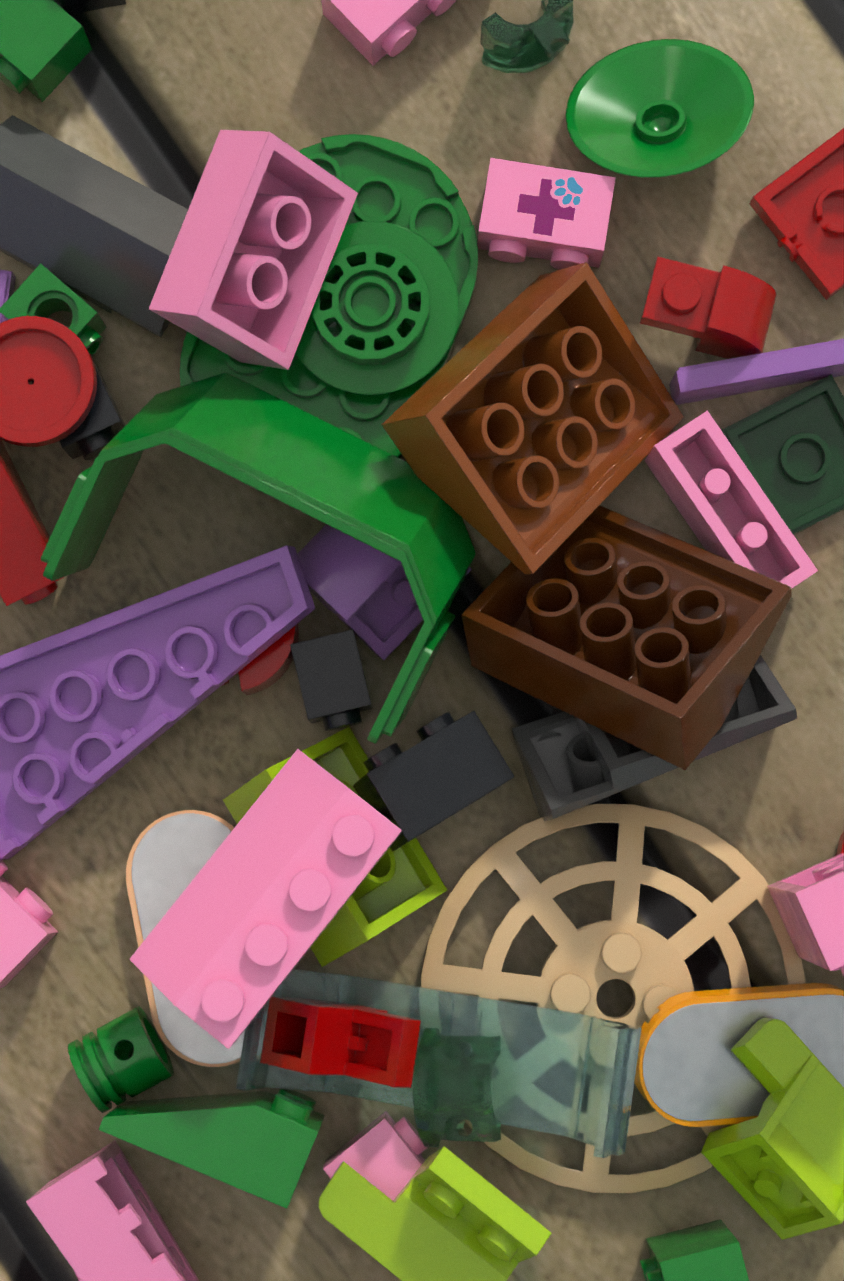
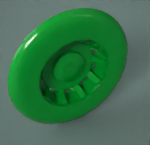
(373, 305)

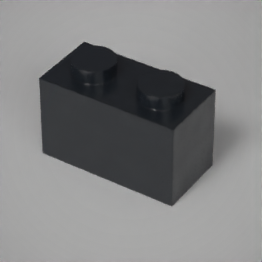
(435, 777)

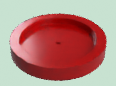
(62, 379)

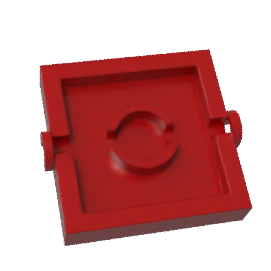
(808, 214)

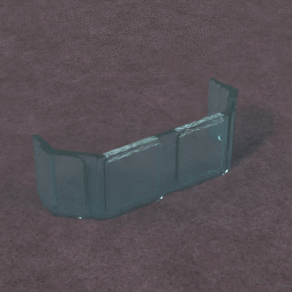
(553, 1071)

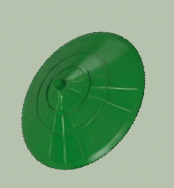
(659, 108)

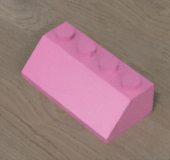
(264, 898)

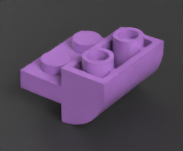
(361, 588)

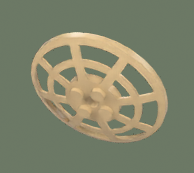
(604, 952)

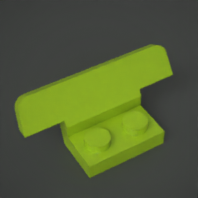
(793, 1152)
(438, 1227)

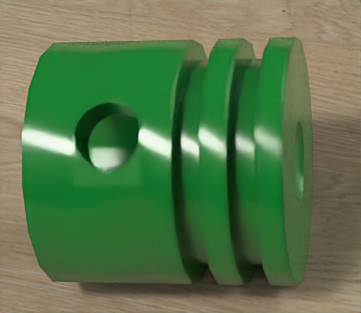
(106, 1061)

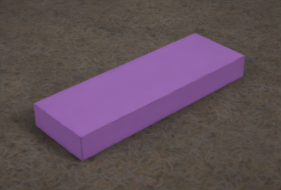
(758, 372)

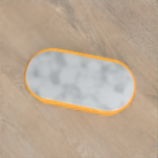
(687, 1053)

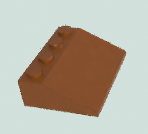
(537, 417)

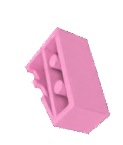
(108, 1223)

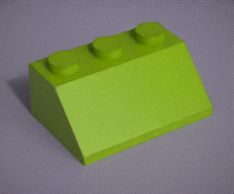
(393, 888)

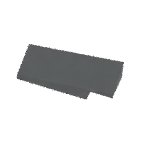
(84, 223)
(580, 764)

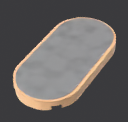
(156, 875)

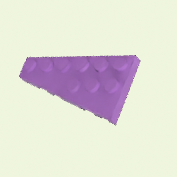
(115, 684)

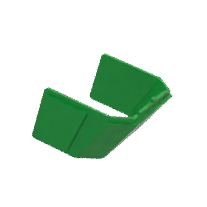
(303, 466)

